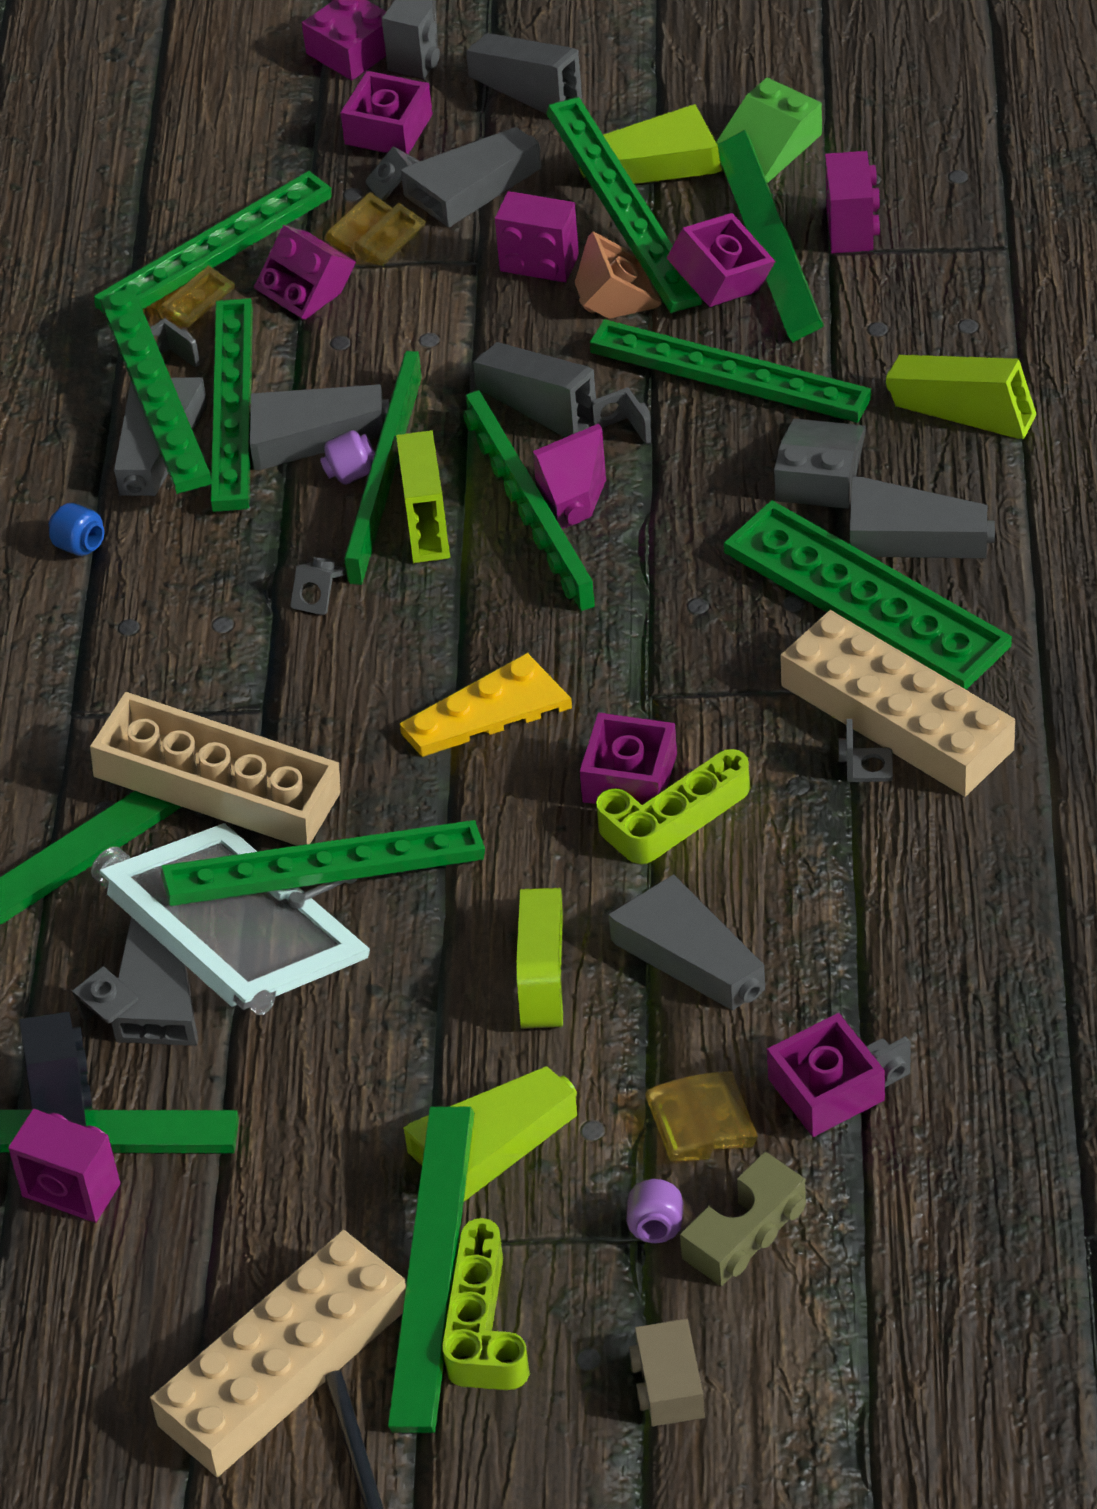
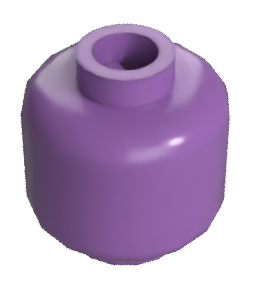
(348, 457)
(654, 1211)

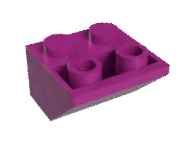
(303, 272)

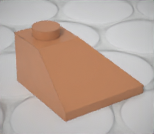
(613, 280)

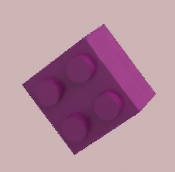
(346, 36)
(386, 113)
(851, 201)
(537, 236)
(720, 259)
(628, 756)
(826, 1074)
(64, 1165)

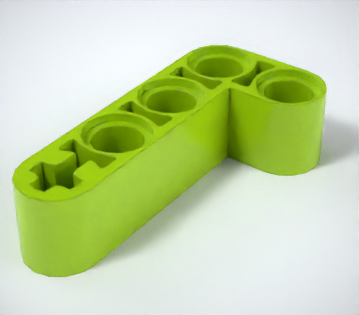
(677, 812)
(540, 958)
(478, 1302)

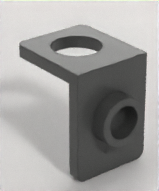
(388, 173)
(176, 340)
(628, 408)
(321, 573)
(855, 757)
(103, 996)
(893, 1058)

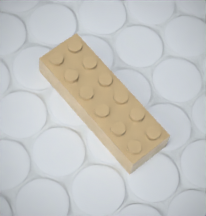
(898, 702)
(215, 769)
(279, 1353)

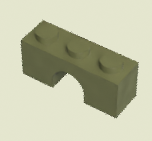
(724, 1244)

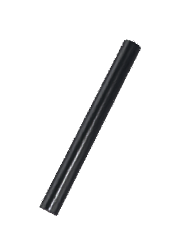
(353, 1440)

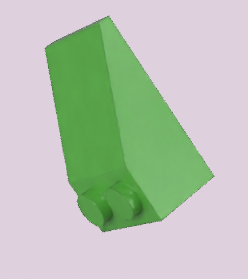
(778, 123)

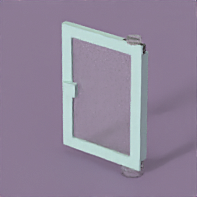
(238, 944)

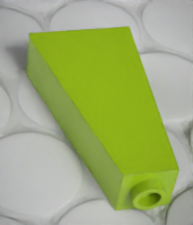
(666, 147)
(965, 390)
(423, 496)
(507, 1123)

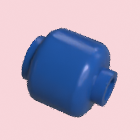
(76, 529)

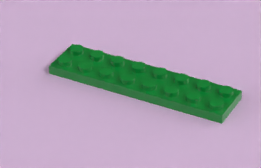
(867, 594)

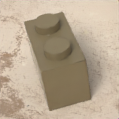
(668, 1371)

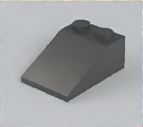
(411, 37)
(818, 463)

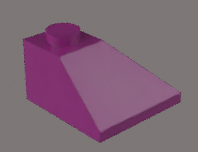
(571, 475)

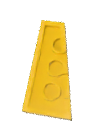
(502, 697)

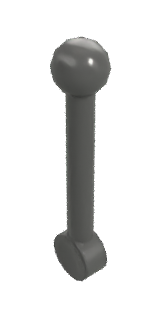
(297, 899)

